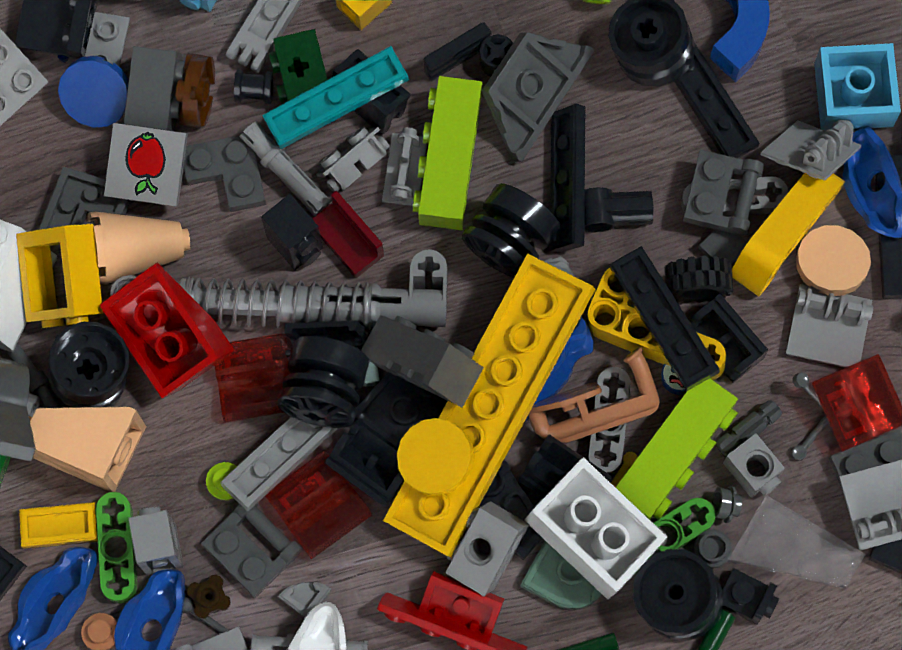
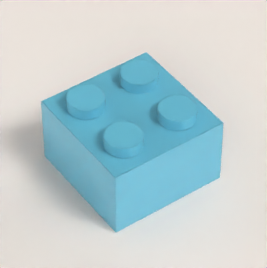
(857, 85)

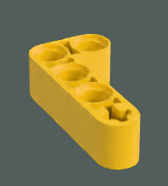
(783, 231)
(627, 318)

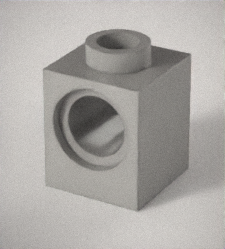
(754, 450)

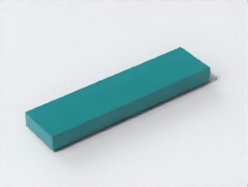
(336, 97)

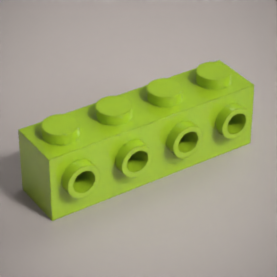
(449, 153)
(675, 447)

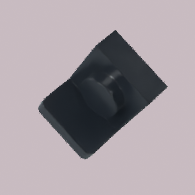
(749, 596)

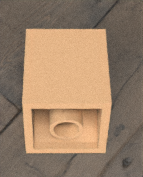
(88, 441)

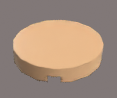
(833, 260)

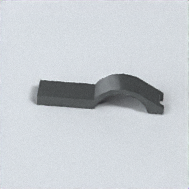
(15, 425)

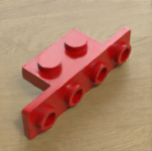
(454, 612)

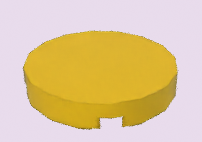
(435, 456)

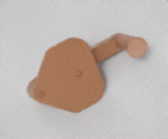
(601, 418)

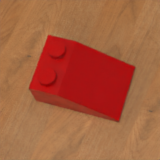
(166, 330)

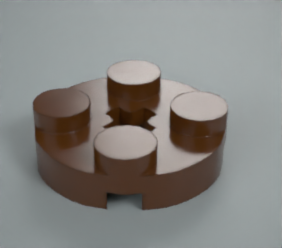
(195, 90)

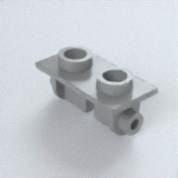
(107, 37)
(362, 148)
(402, 167)

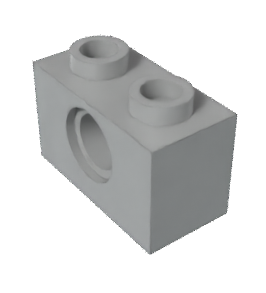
(503, 534)
(155, 540)

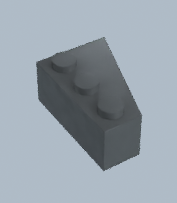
(153, 88)
(423, 359)

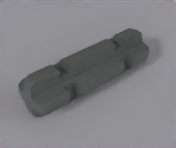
(754, 423)

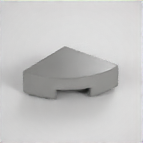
(305, 596)

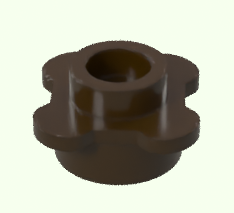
(218, 602)

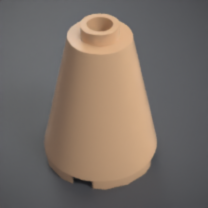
(135, 243)

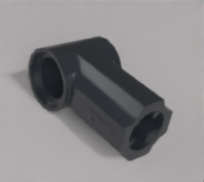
(611, 209)

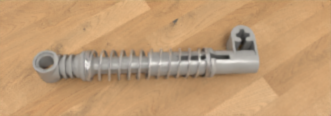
(328, 302)

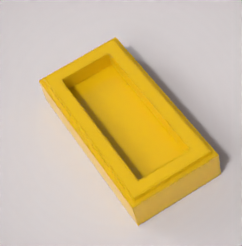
(58, 525)

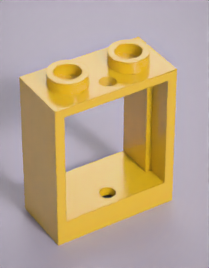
(79, 271)

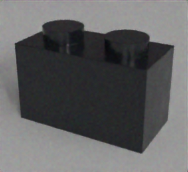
(293, 232)

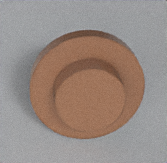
(99, 631)

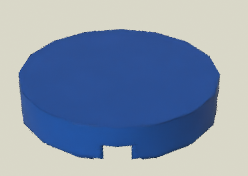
(94, 91)

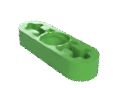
(694, 528)
(109, 576)

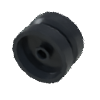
(651, 41)
(680, 572)

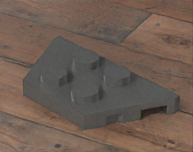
(531, 87)

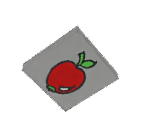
(145, 164)

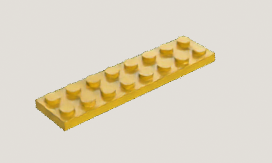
(517, 360)

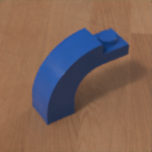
(743, 42)

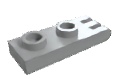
(263, 24)

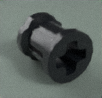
(253, 86)

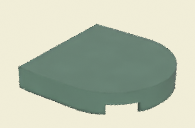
(558, 581)

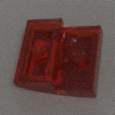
(252, 377)
(859, 402)
(317, 505)

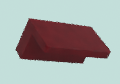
(348, 236)

